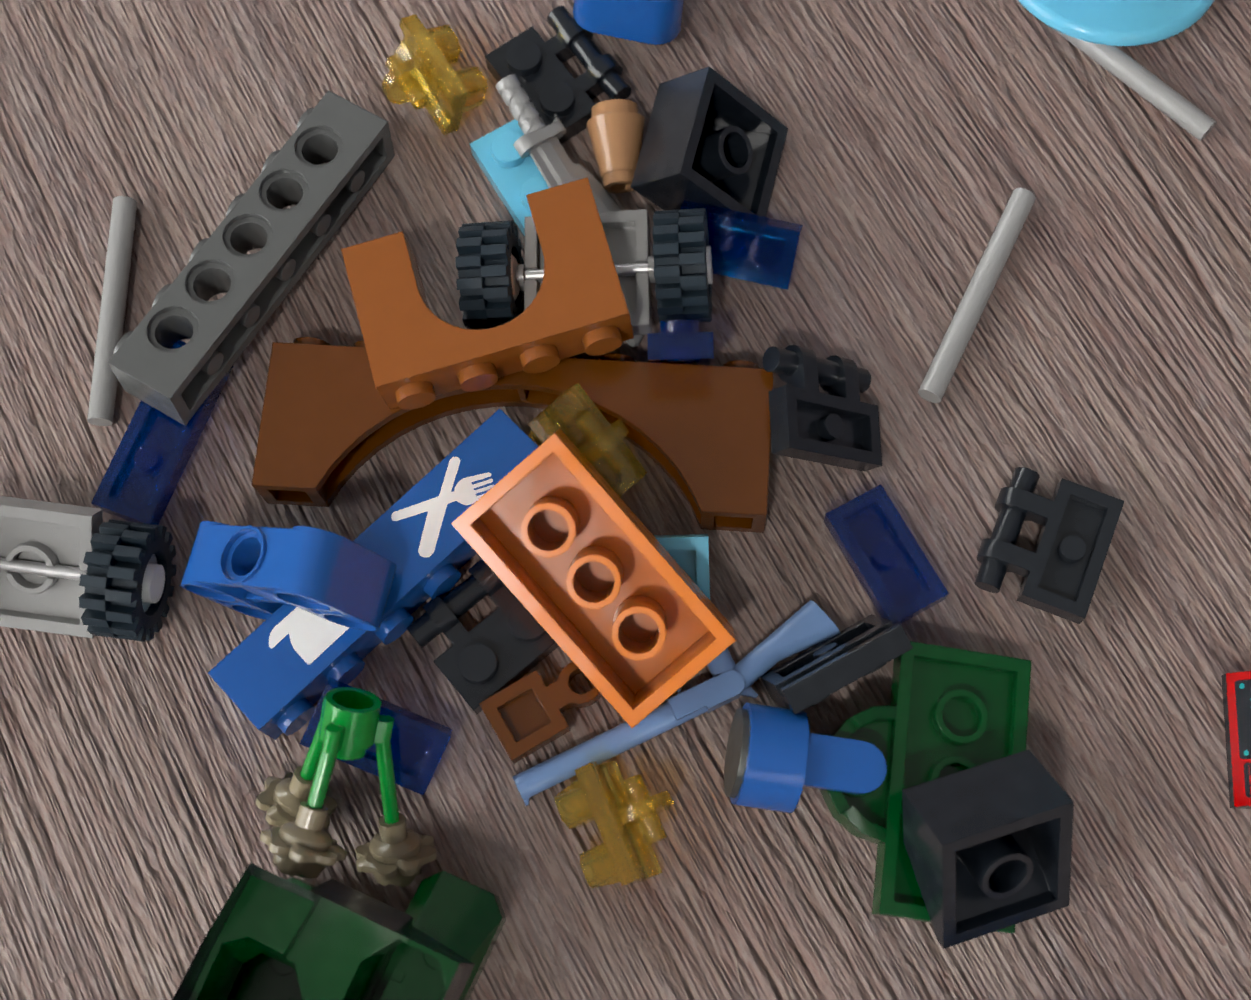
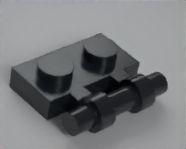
(548, 81)
(819, 425)
(1067, 553)
(495, 650)

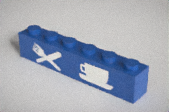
(293, 653)

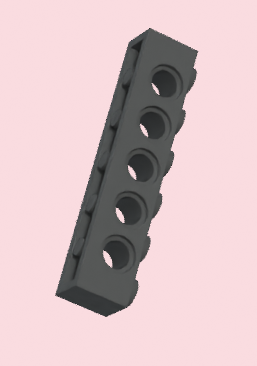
(220, 330)

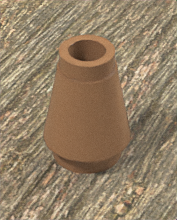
(617, 140)

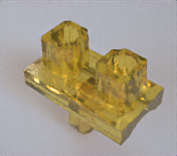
(424, 75)
(592, 435)
(625, 820)

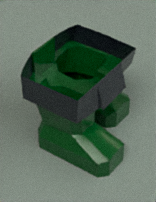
(343, 945)

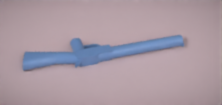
(729, 681)

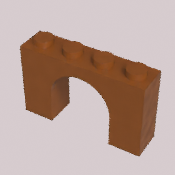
(573, 313)

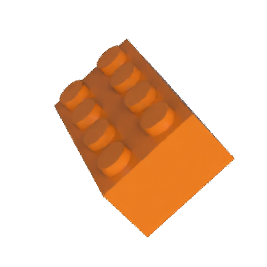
(595, 578)

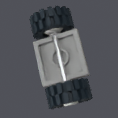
(501, 284)
(82, 574)

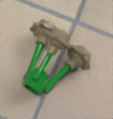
(302, 809)

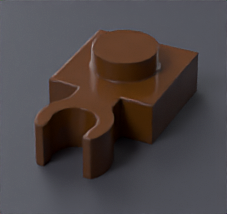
(530, 713)

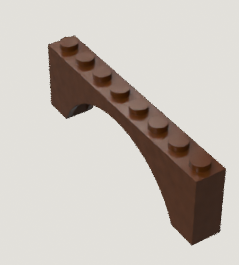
(691, 419)

